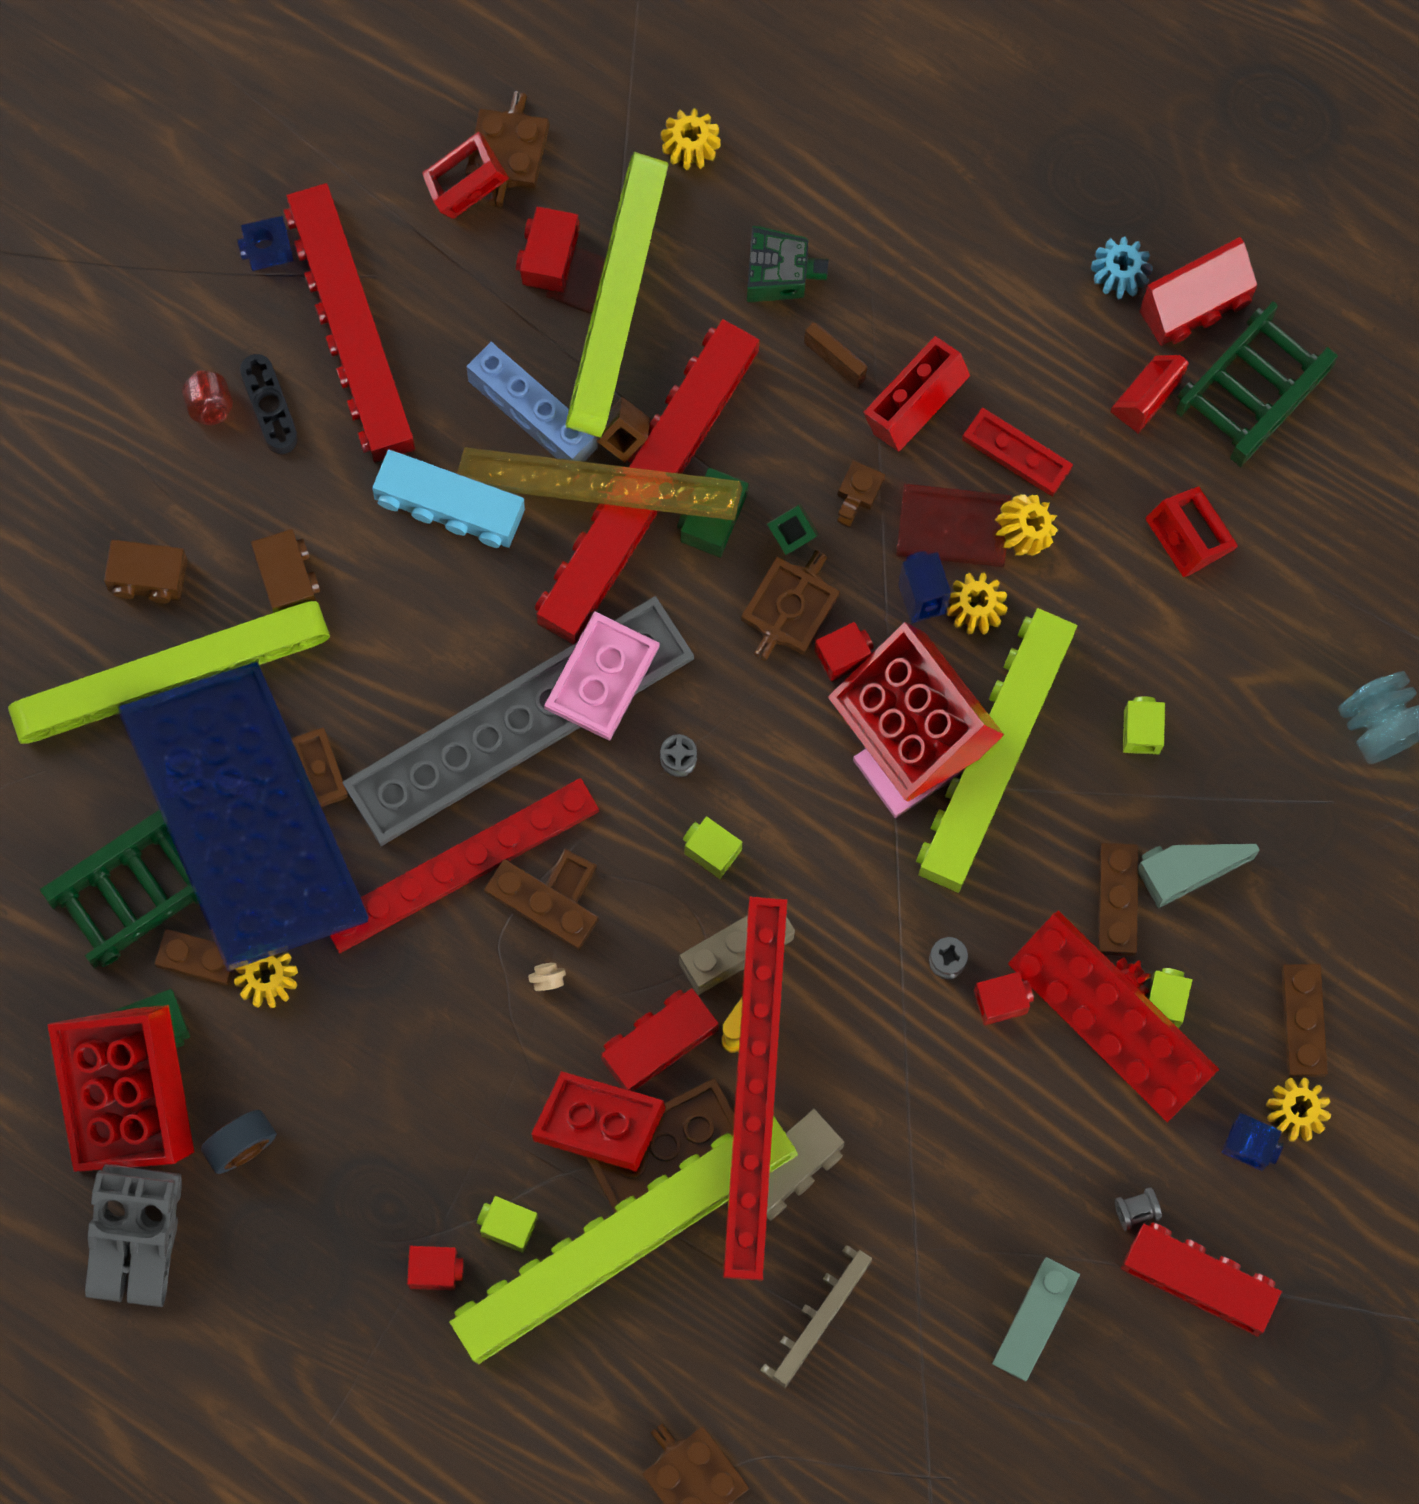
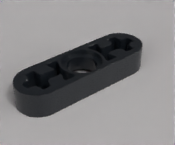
(255, 397)

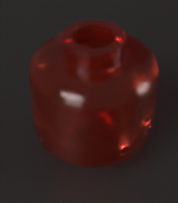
(207, 397)

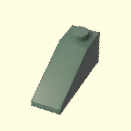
(1184, 868)
(1036, 1319)

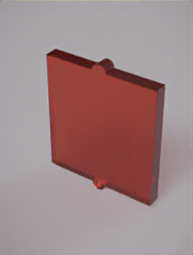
(581, 281)

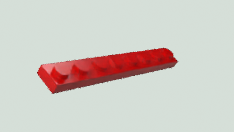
(470, 860)

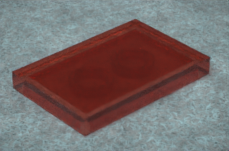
(953, 524)

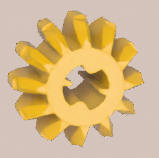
(701, 133)
(1026, 525)
(979, 615)
(269, 990)
(1287, 1098)

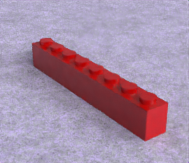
(349, 321)

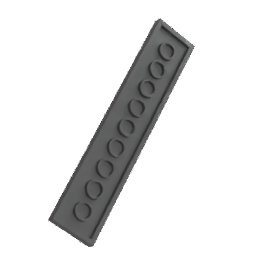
(489, 737)

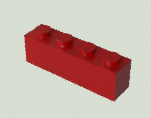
(1201, 1279)

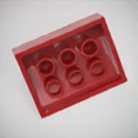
(914, 713)
(121, 1089)

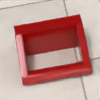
(472, 187)
(1150, 390)
(1180, 536)

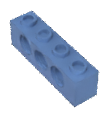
(528, 404)

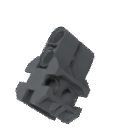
(148, 1240)

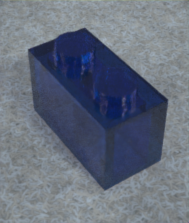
(924, 586)

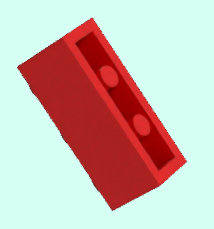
(917, 393)
(659, 1040)

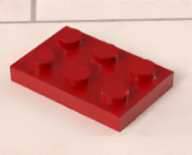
(598, 1121)

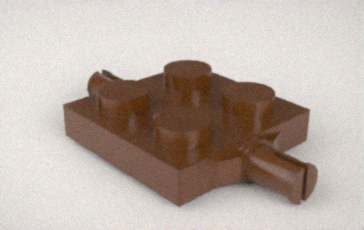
(516, 142)
(790, 605)
(693, 1471)

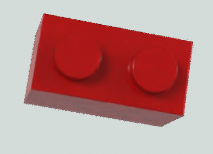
(549, 249)

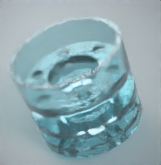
(1384, 712)

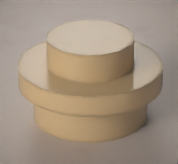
(547, 977)

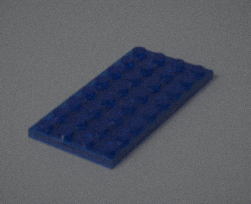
(243, 815)

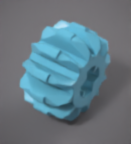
(1108, 269)

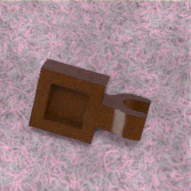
(858, 489)

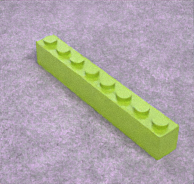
(984, 781)

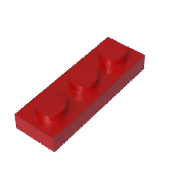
(1017, 452)

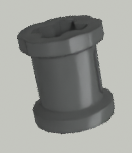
(1138, 1209)

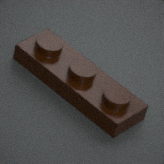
(1118, 899)
(541, 904)
(1304, 1020)

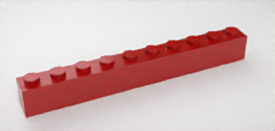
(669, 448)

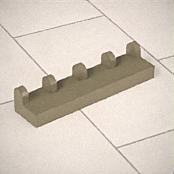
(820, 1318)

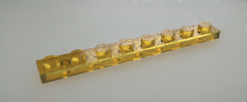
(603, 483)

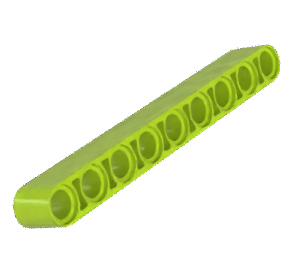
(616, 295)
(103, 692)

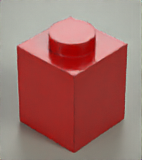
(843, 650)
(1003, 998)
(434, 1268)

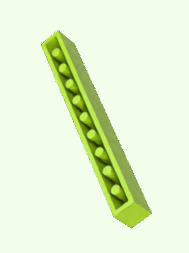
(604, 1248)

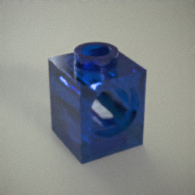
(268, 229)
(1253, 1142)

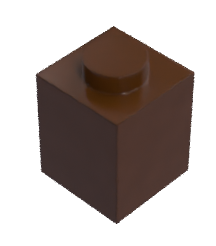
(624, 430)

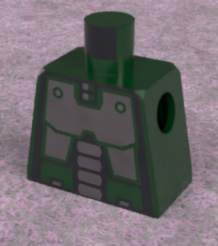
(780, 266)

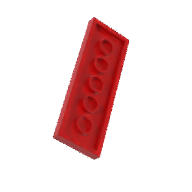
(1113, 1016)

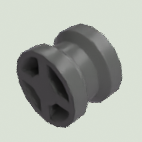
(678, 747)
(945, 965)

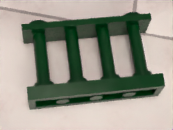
(1267, 415)
(96, 872)

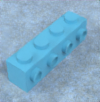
(448, 499)

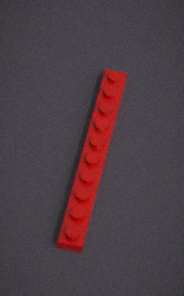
(755, 1089)

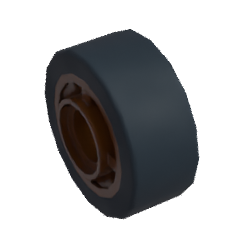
(238, 1141)

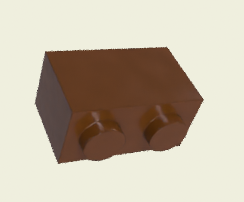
(283, 570)
(145, 571)

